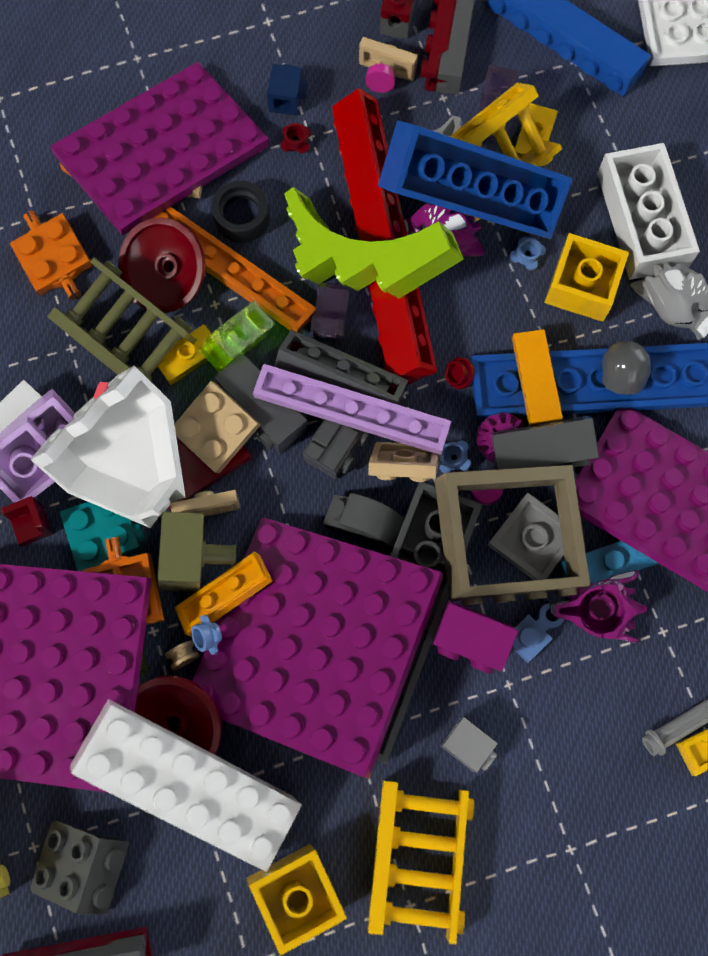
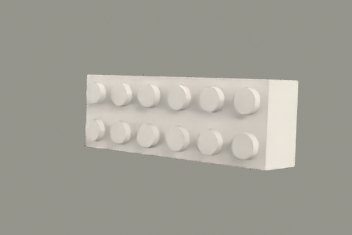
(185, 785)

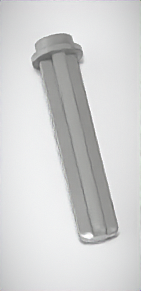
(678, 728)

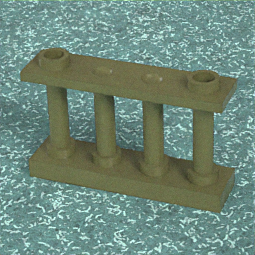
(95, 338)

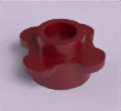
(294, 131)

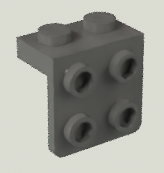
(79, 869)

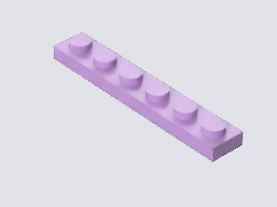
(352, 409)

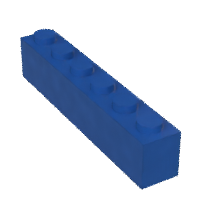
(578, 39)

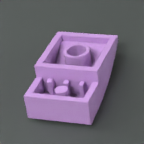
(21, 441)

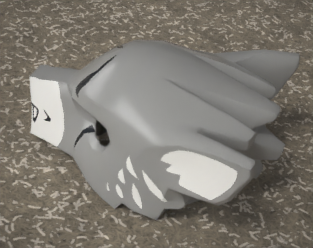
(674, 296)

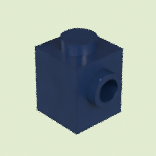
(286, 89)

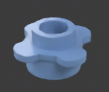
(531, 245)
(454, 448)
(206, 635)

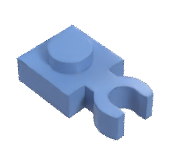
(532, 634)

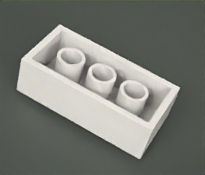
(647, 209)

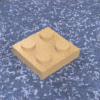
(215, 427)
(402, 460)

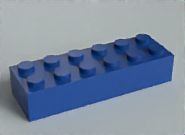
(473, 180)

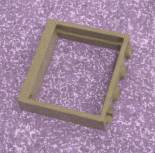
(453, 541)

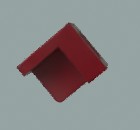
(28, 520)

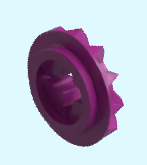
(500, 422)

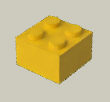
(586, 277)
(296, 899)

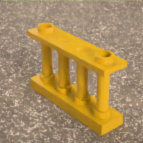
(493, 121)
(387, 874)

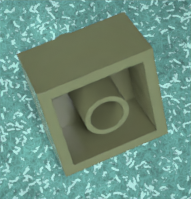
(185, 552)

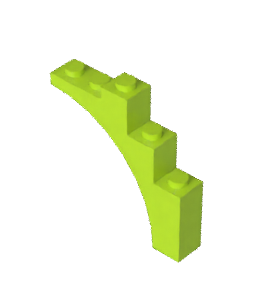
(394, 264)

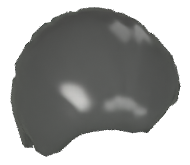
(626, 367)

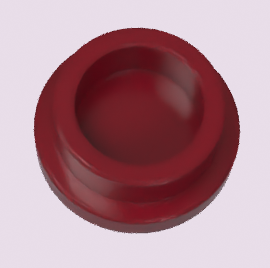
(459, 373)

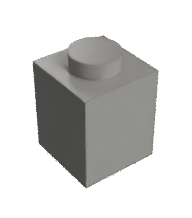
(470, 746)

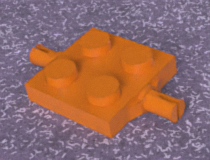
(51, 255)
(132, 566)

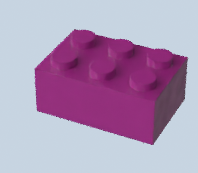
(474, 636)

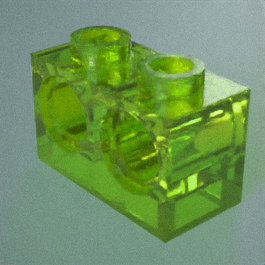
(236, 336)

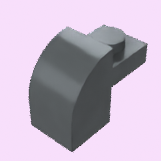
(365, 518)

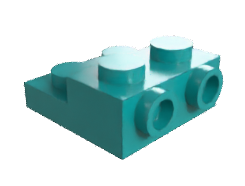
(89, 527)

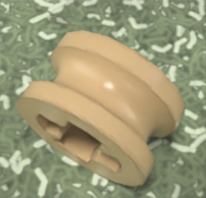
(182, 655)

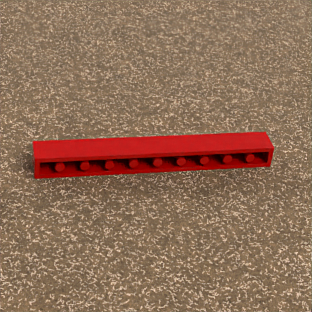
(380, 218)

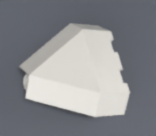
(119, 451)

